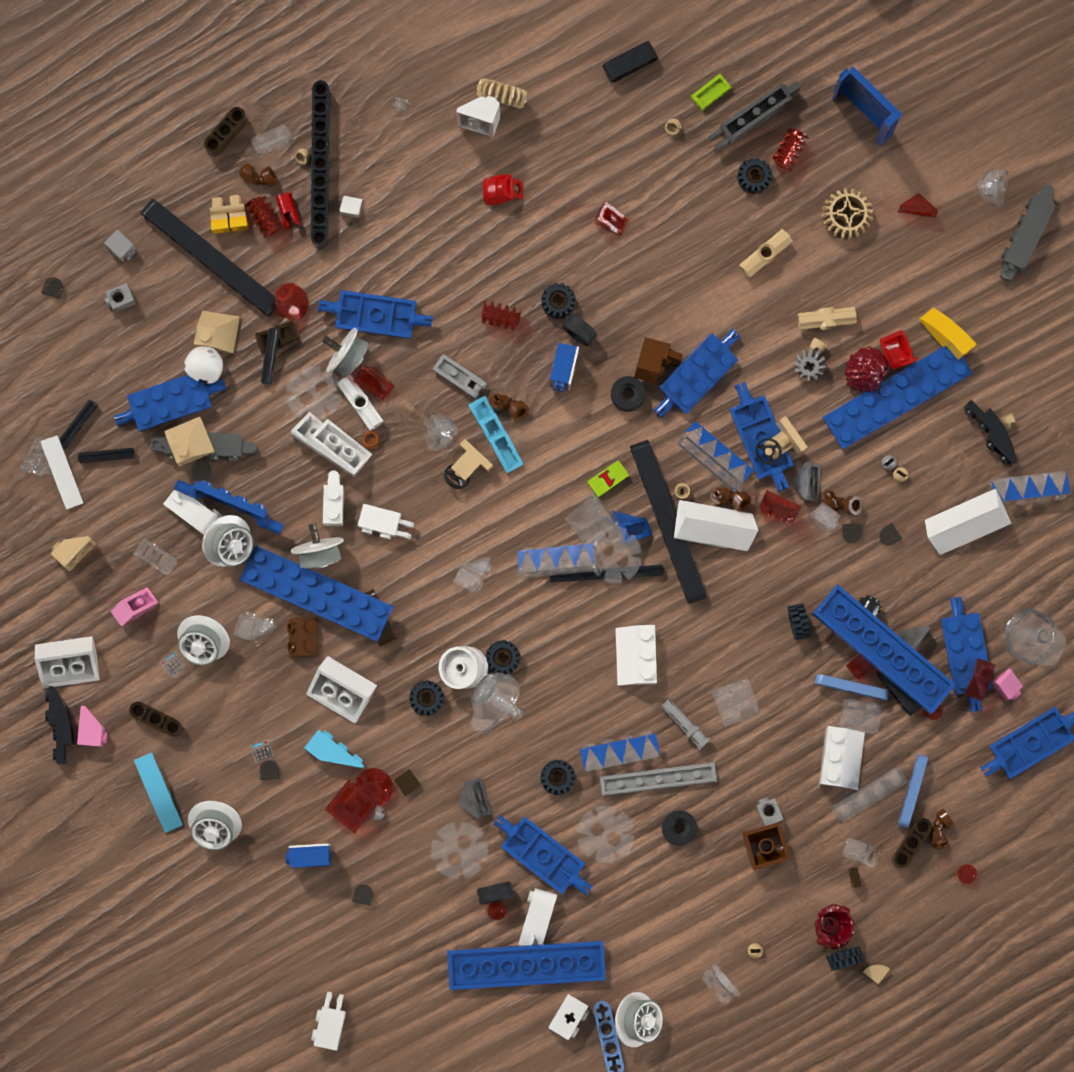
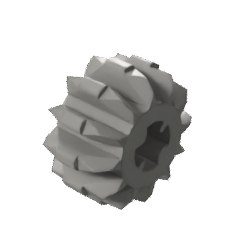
(807, 370)

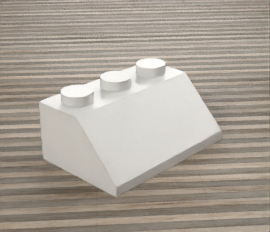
(480, 115)
(636, 655)
(67, 662)
(341, 689)
(841, 758)

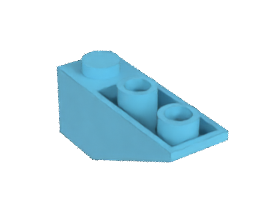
(328, 751)

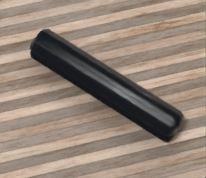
(270, 355)
(77, 423)
(106, 455)

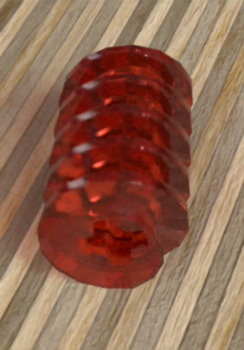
(789, 148)
(263, 216)
(500, 315)

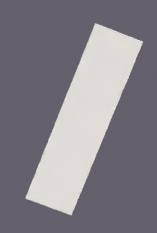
(61, 472)

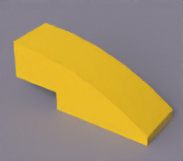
(947, 333)

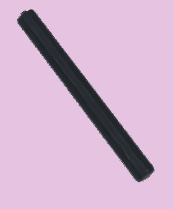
(643, 571)

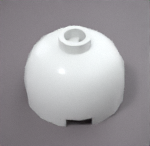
(204, 364)

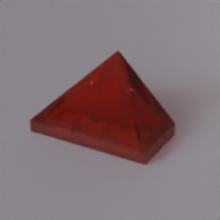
(918, 206)
(374, 381)
(980, 679)

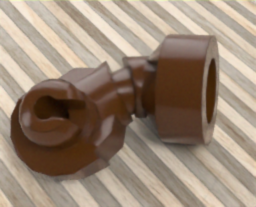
(267, 175)
(517, 409)
(721, 496)
(852, 504)
(938, 838)

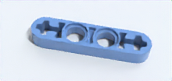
(852, 687)
(912, 791)
(610, 1038)

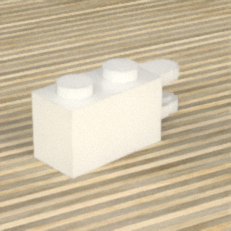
(333, 501)
(382, 522)
(329, 1024)

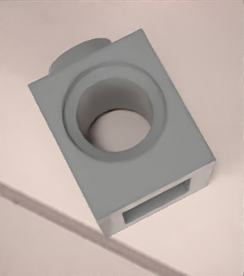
(120, 246)
(120, 290)
(776, 817)

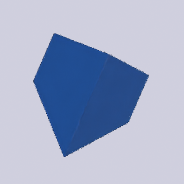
(634, 525)

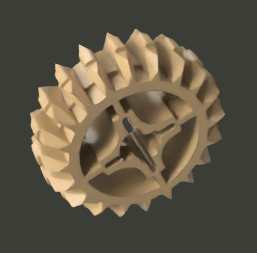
(502, 92)
(855, 212)

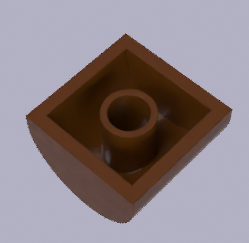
(766, 846)

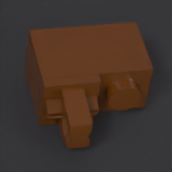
(653, 359)

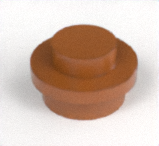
(370, 440)

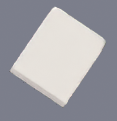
(350, 206)

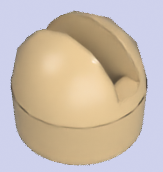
(673, 126)
(302, 156)
(819, 345)
(1008, 421)
(897, 477)
(678, 489)
(755, 946)

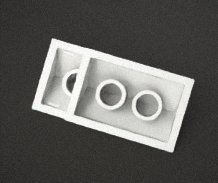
(331, 443)
(967, 522)
(715, 526)

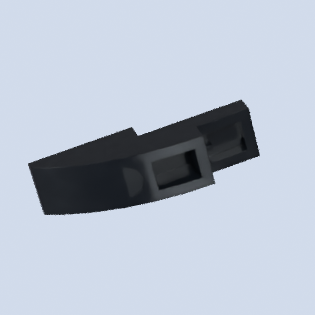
(998, 436)
(59, 716)

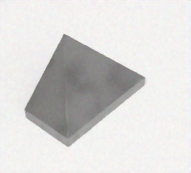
(808, 481)
(914, 635)
(474, 798)

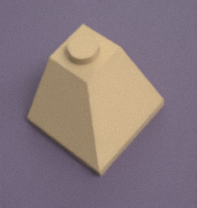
(217, 331)
(189, 441)
(72, 550)

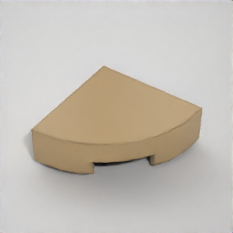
(876, 972)

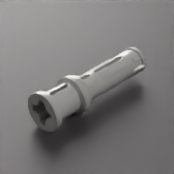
(692, 731)

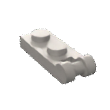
(458, 376)

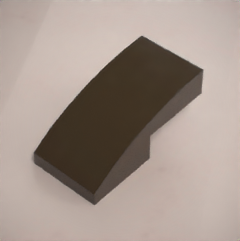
(287, 334)

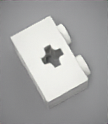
(559, 1023)

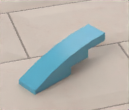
(495, 434)
(158, 792)

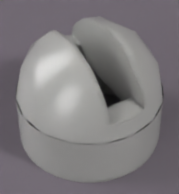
(891, 466)
(377, 813)

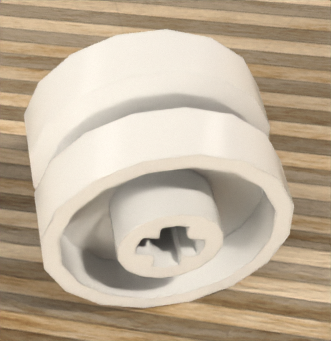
(463, 667)

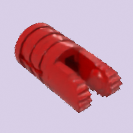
(286, 207)

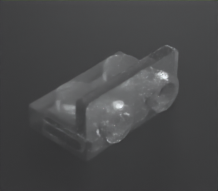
(271, 140)
(860, 716)

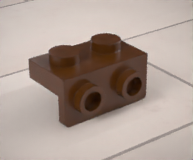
(303, 637)

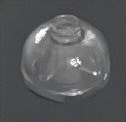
(993, 186)
(439, 431)

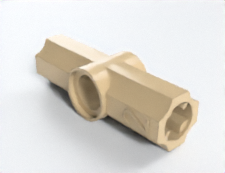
(773, 245)
(827, 318)

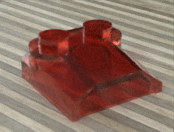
(779, 507)
(352, 806)

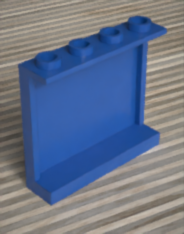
(869, 102)

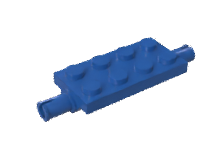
(375, 314)
(698, 373)
(168, 402)
(754, 423)
(239, 503)
(963, 646)
(1031, 743)
(542, 855)

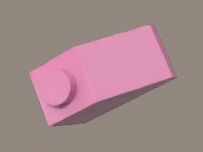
(134, 606)
(1008, 685)
(90, 730)

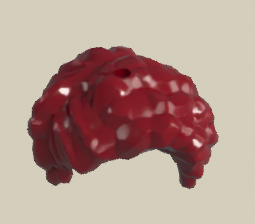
(866, 369)
(838, 926)

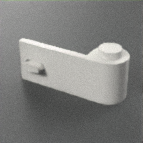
(191, 511)
(537, 917)

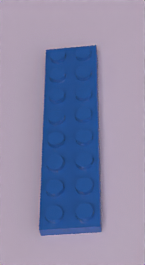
(896, 396)
(316, 593)
(884, 649)
(526, 965)

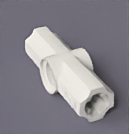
(366, 412)

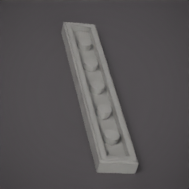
(658, 779)

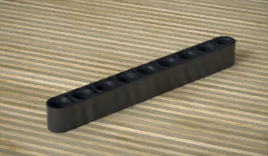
(316, 156)
(209, 257)
(666, 520)

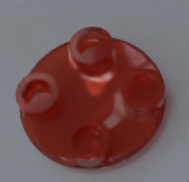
(291, 301)
(376, 783)

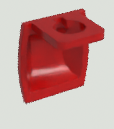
(500, 189)
(897, 350)

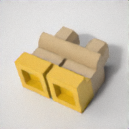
(220, 214)

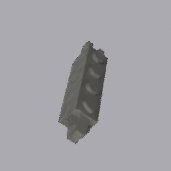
(755, 114)
(1028, 234)
(226, 446)

